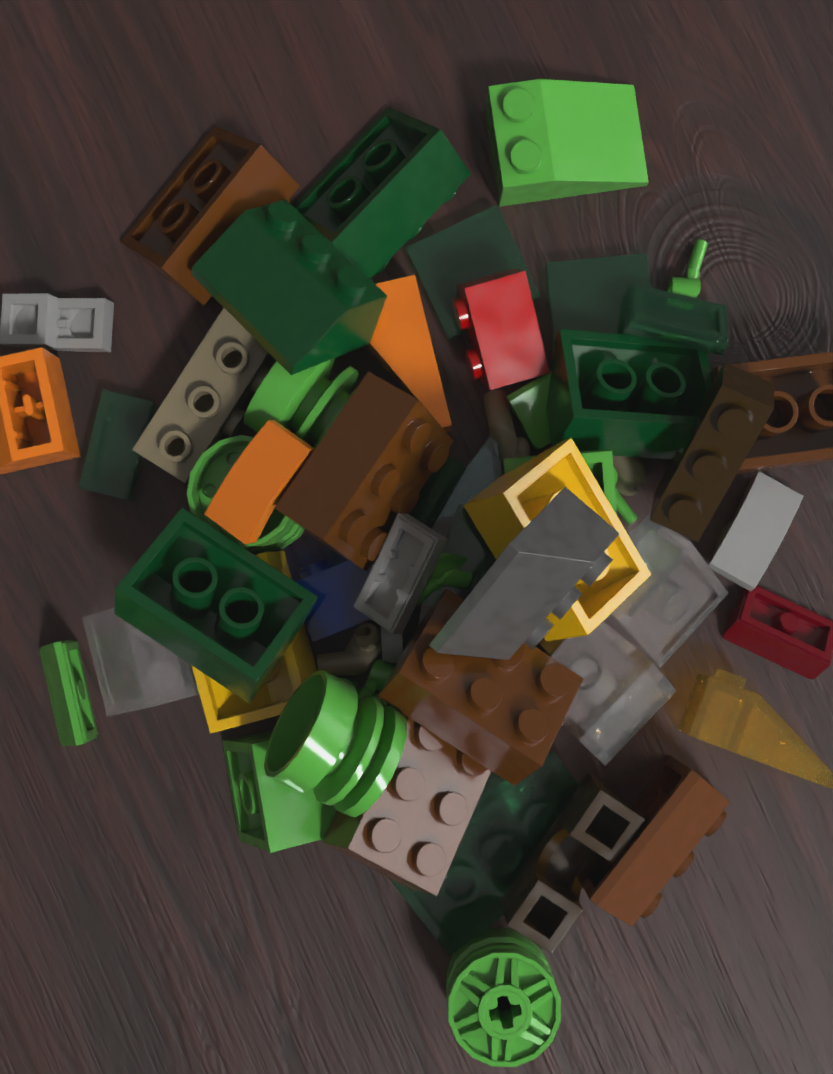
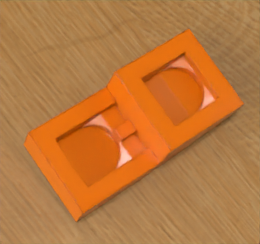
(258, 481)

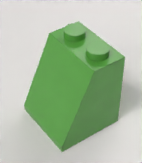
(265, 809)

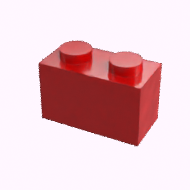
(500, 329)

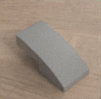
(56, 322)
(755, 531)

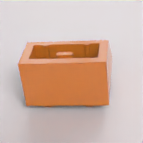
(34, 412)

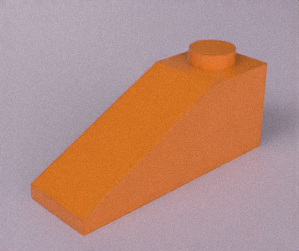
(405, 347)

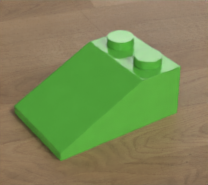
(563, 139)

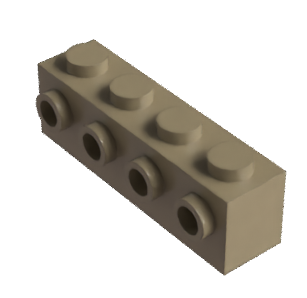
(206, 398)

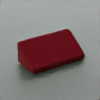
(781, 632)

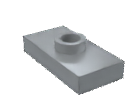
(400, 573)

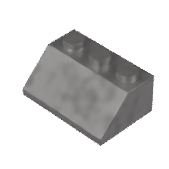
(530, 582)

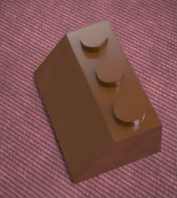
(202, 202)
(677, 814)

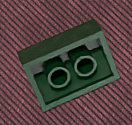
(383, 189)
(290, 287)
(625, 393)
(213, 604)

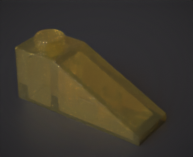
(747, 725)

